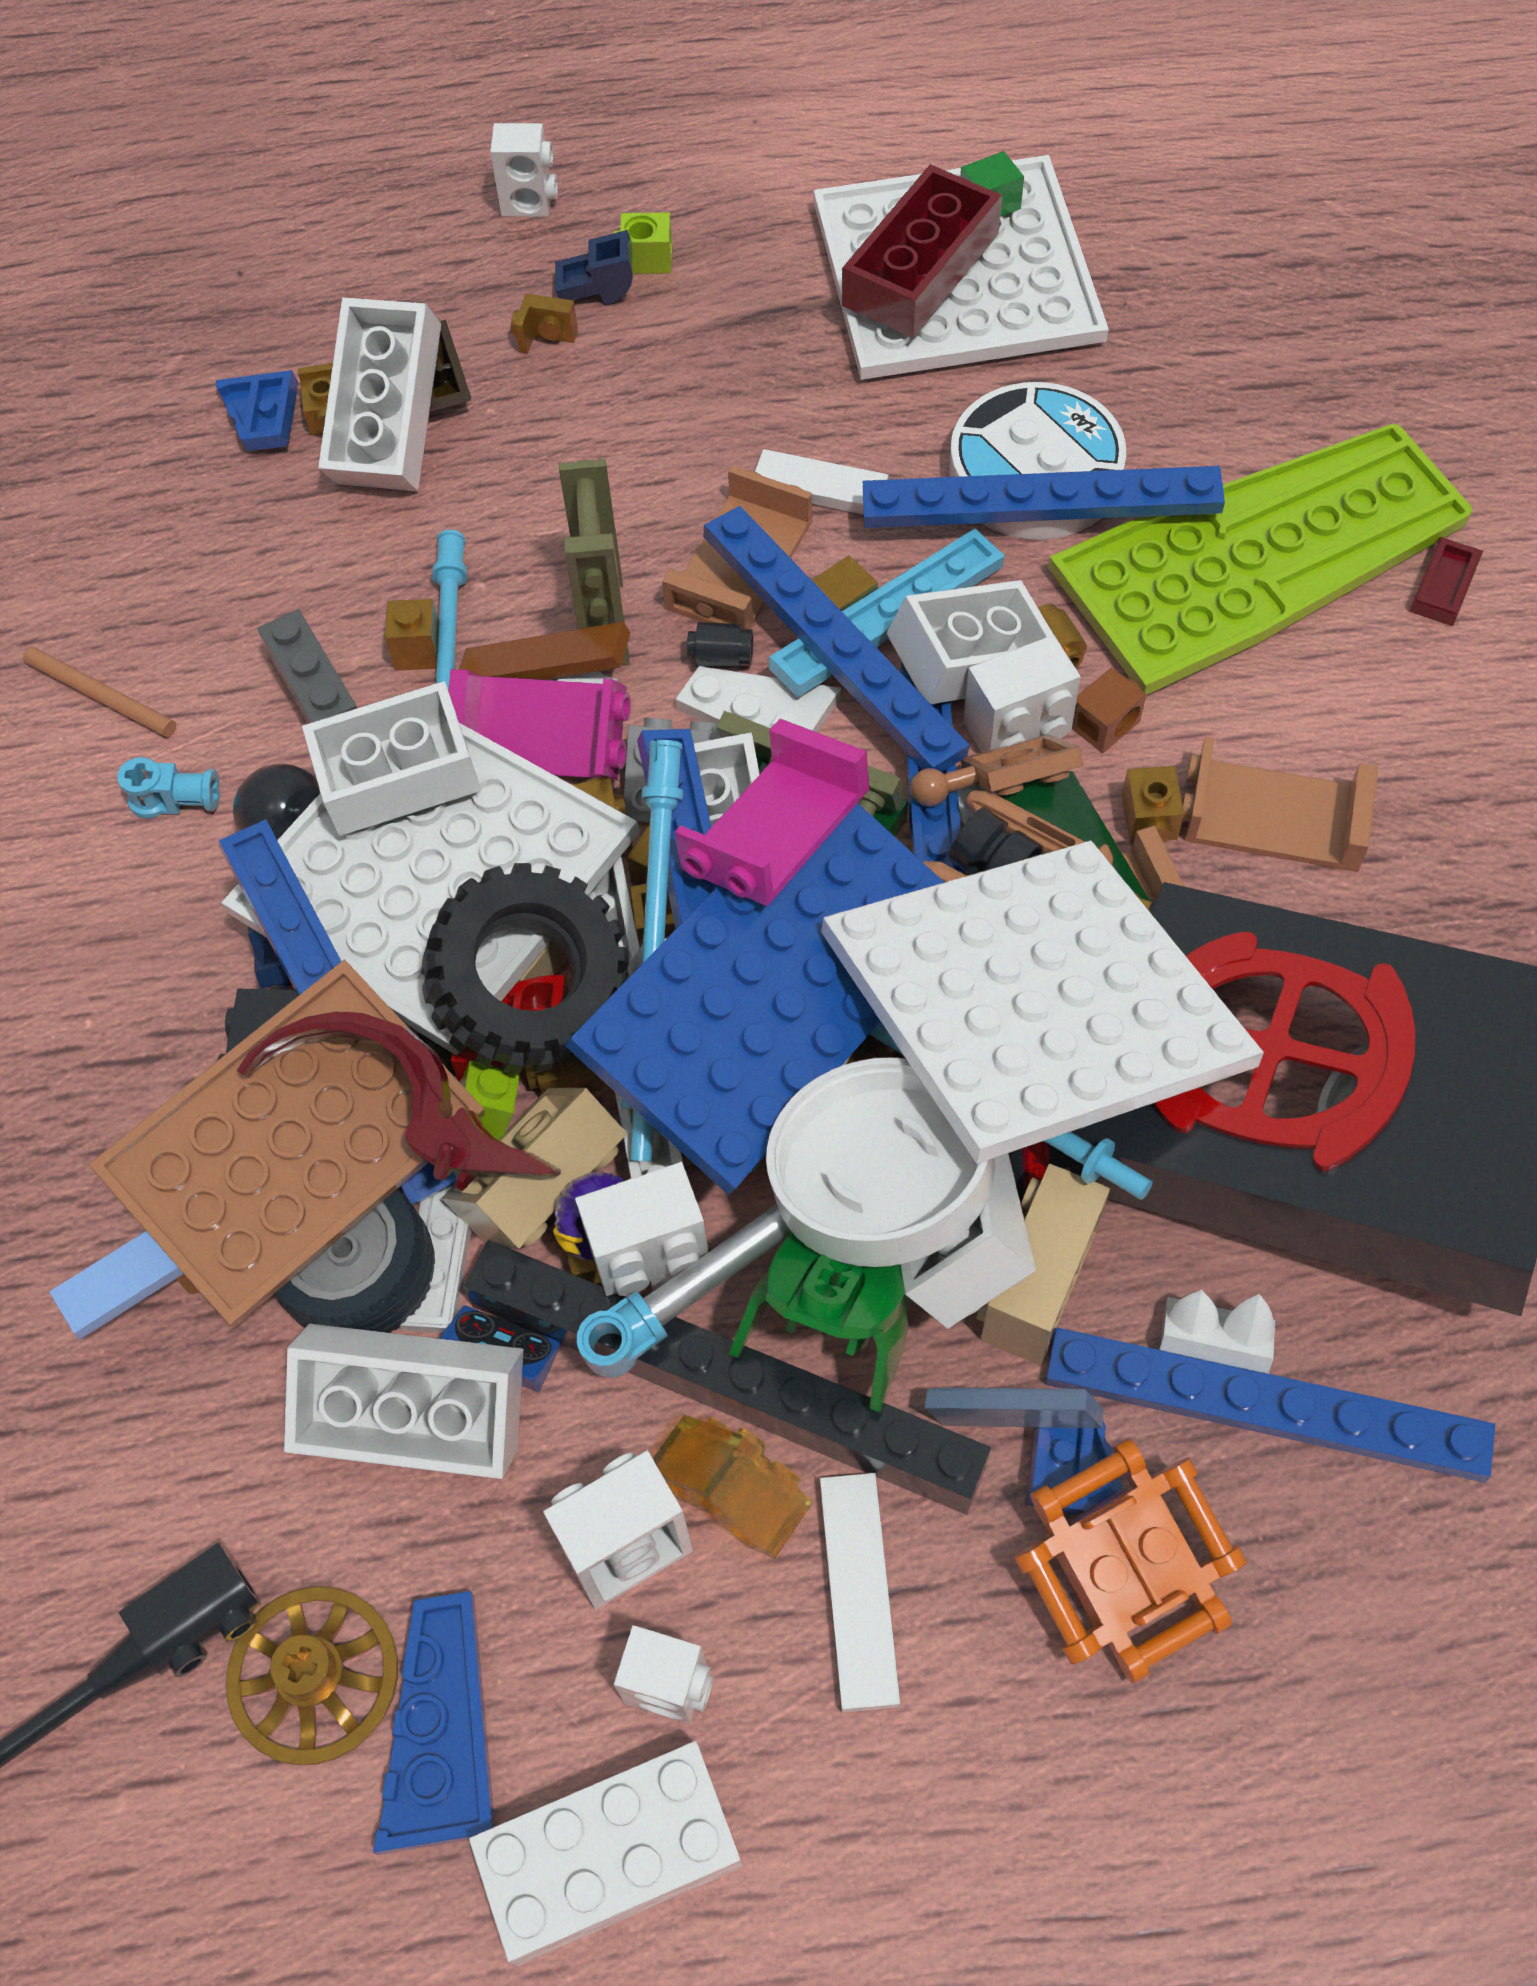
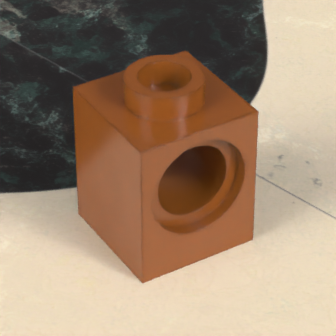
(1108, 709)

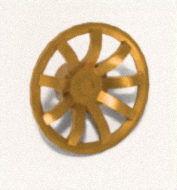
(308, 1673)

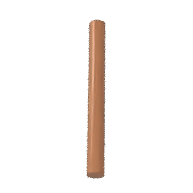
(99, 691)

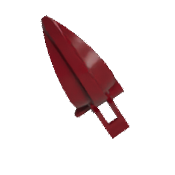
(432, 1133)

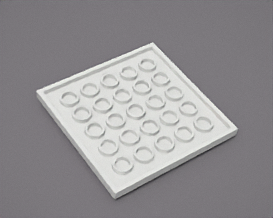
(1016, 299)
(388, 881)
(1038, 998)

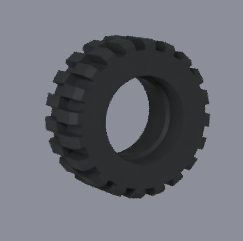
(531, 903)

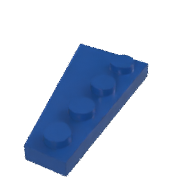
(439, 1754)

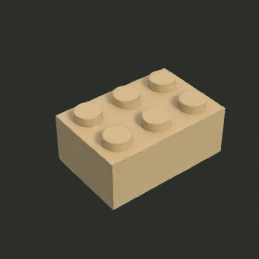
(561, 1128)
(1060, 1226)

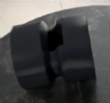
(988, 844)

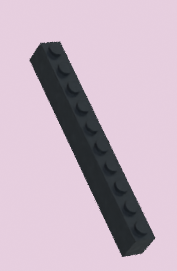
(749, 1387)

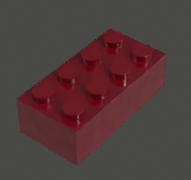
(921, 250)

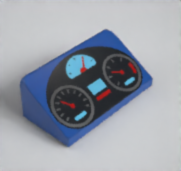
(481, 1328)

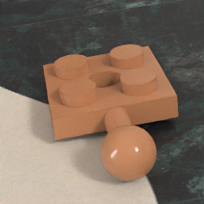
(1000, 769)

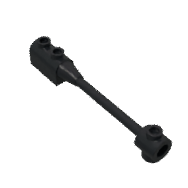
(165, 1634)

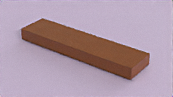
(551, 654)

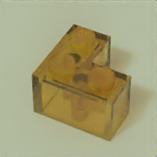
(733, 1482)

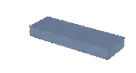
(1014, 1407)

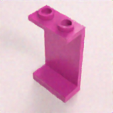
(553, 724)
(779, 816)

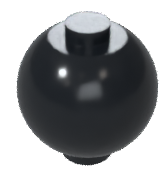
(274, 794)

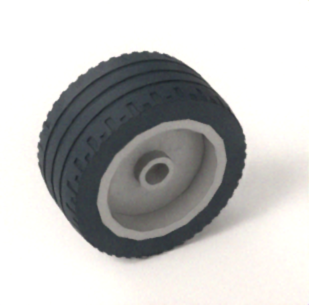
(369, 1274)

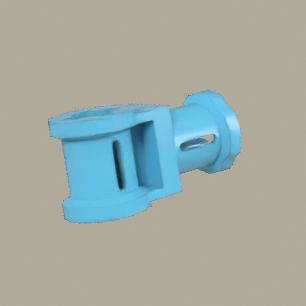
(166, 788)

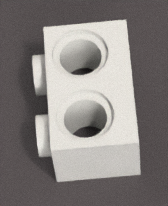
(522, 169)
(663, 1675)

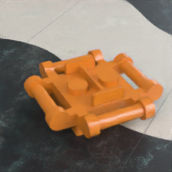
(1129, 1560)

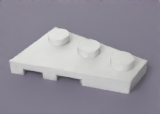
(754, 698)

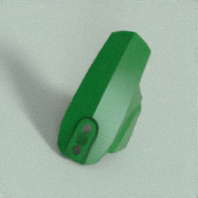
(836, 1300)

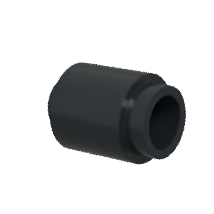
(720, 646)

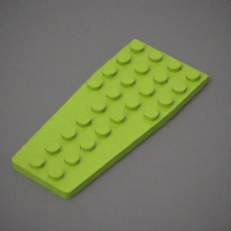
(1288, 542)

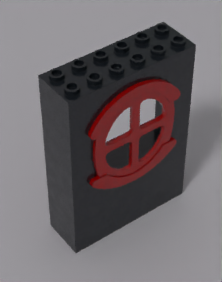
(1408, 1175)

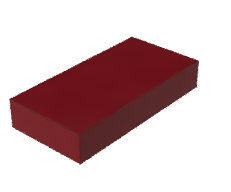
(1446, 581)

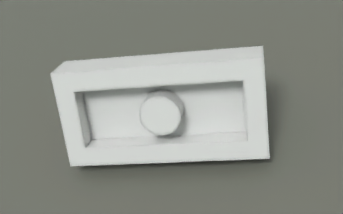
(1219, 1335)

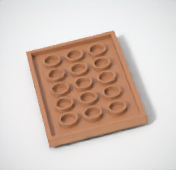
(276, 1165)

